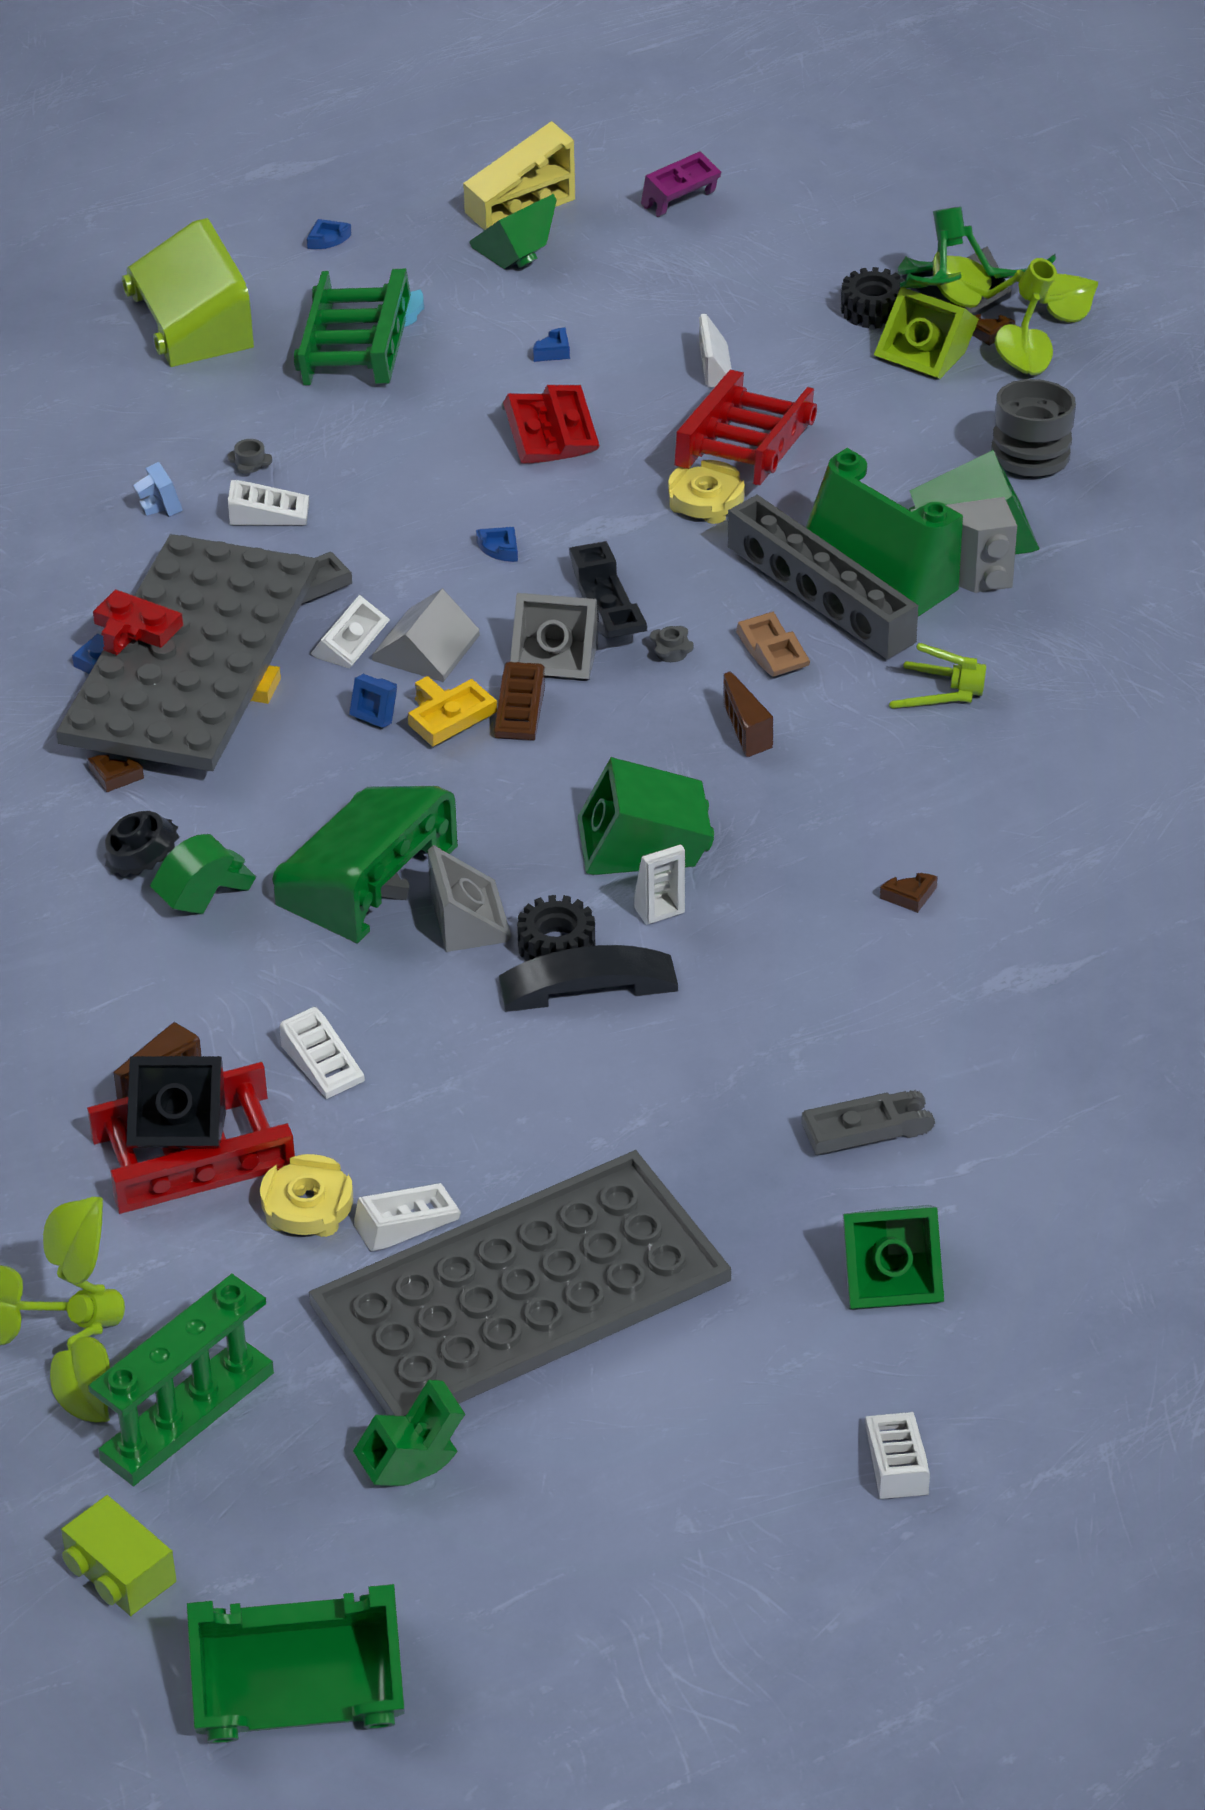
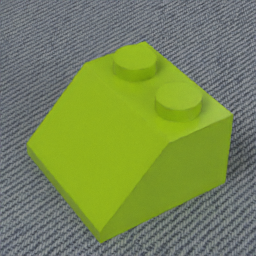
(925, 333)

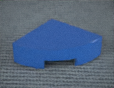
(328, 234)
(552, 347)
(498, 543)

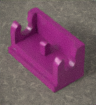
(679, 180)

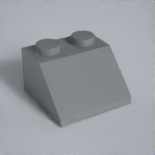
(987, 545)

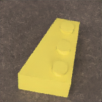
(523, 176)

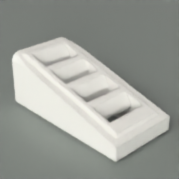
(265, 505)
(661, 885)
(308, 1030)
(388, 1218)
(901, 1480)

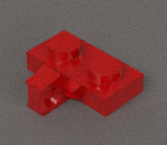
(134, 618)

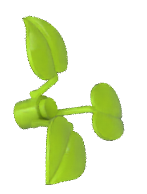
(1065, 296)
(73, 1244)

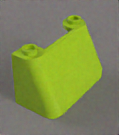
(193, 296)

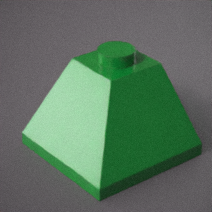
(517, 235)
(893, 1256)

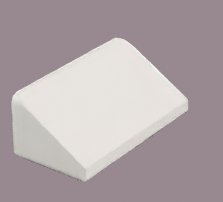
(713, 352)
(351, 634)

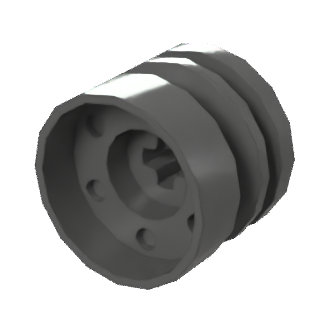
(1033, 427)

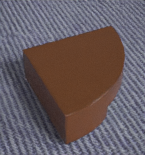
(987, 328)
(113, 772)
(909, 892)

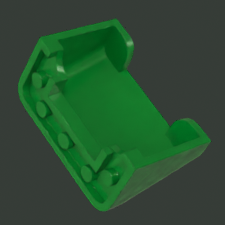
(904, 548)
(359, 850)
(295, 1664)

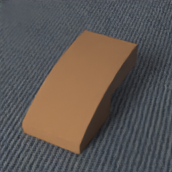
(771, 645)

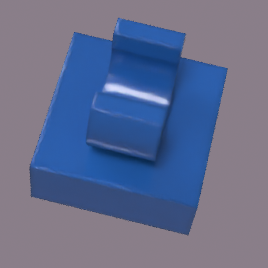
(373, 700)

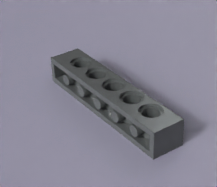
(823, 576)

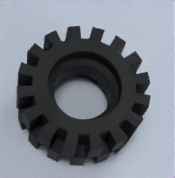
(869, 296)
(554, 917)

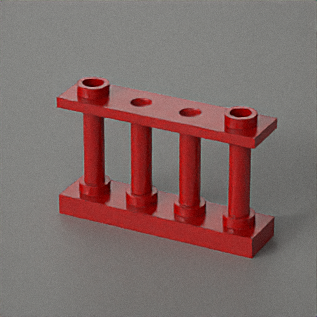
(725, 406)
(195, 1169)

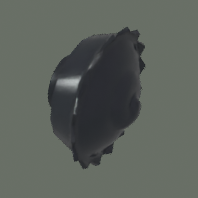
(139, 842)

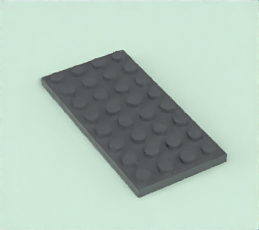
(192, 692)
(520, 1285)

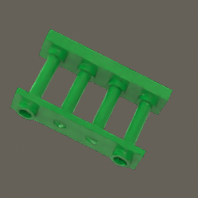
(384, 336)
(200, 1398)

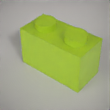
(118, 1556)

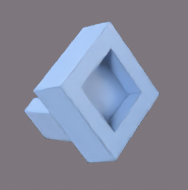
(161, 492)

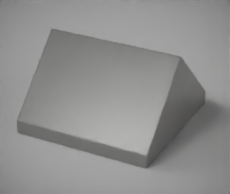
(556, 633)
(429, 638)
(465, 903)

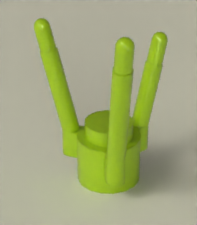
(966, 677)

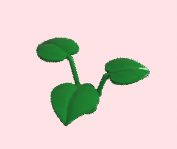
(949, 232)

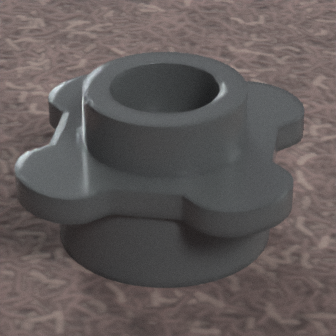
(249, 456)
(671, 643)

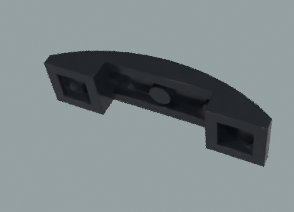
(598, 579)
(585, 969)

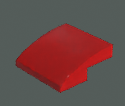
(551, 424)

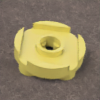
(690, 495)
(311, 1215)

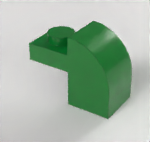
(196, 870)
(413, 1445)

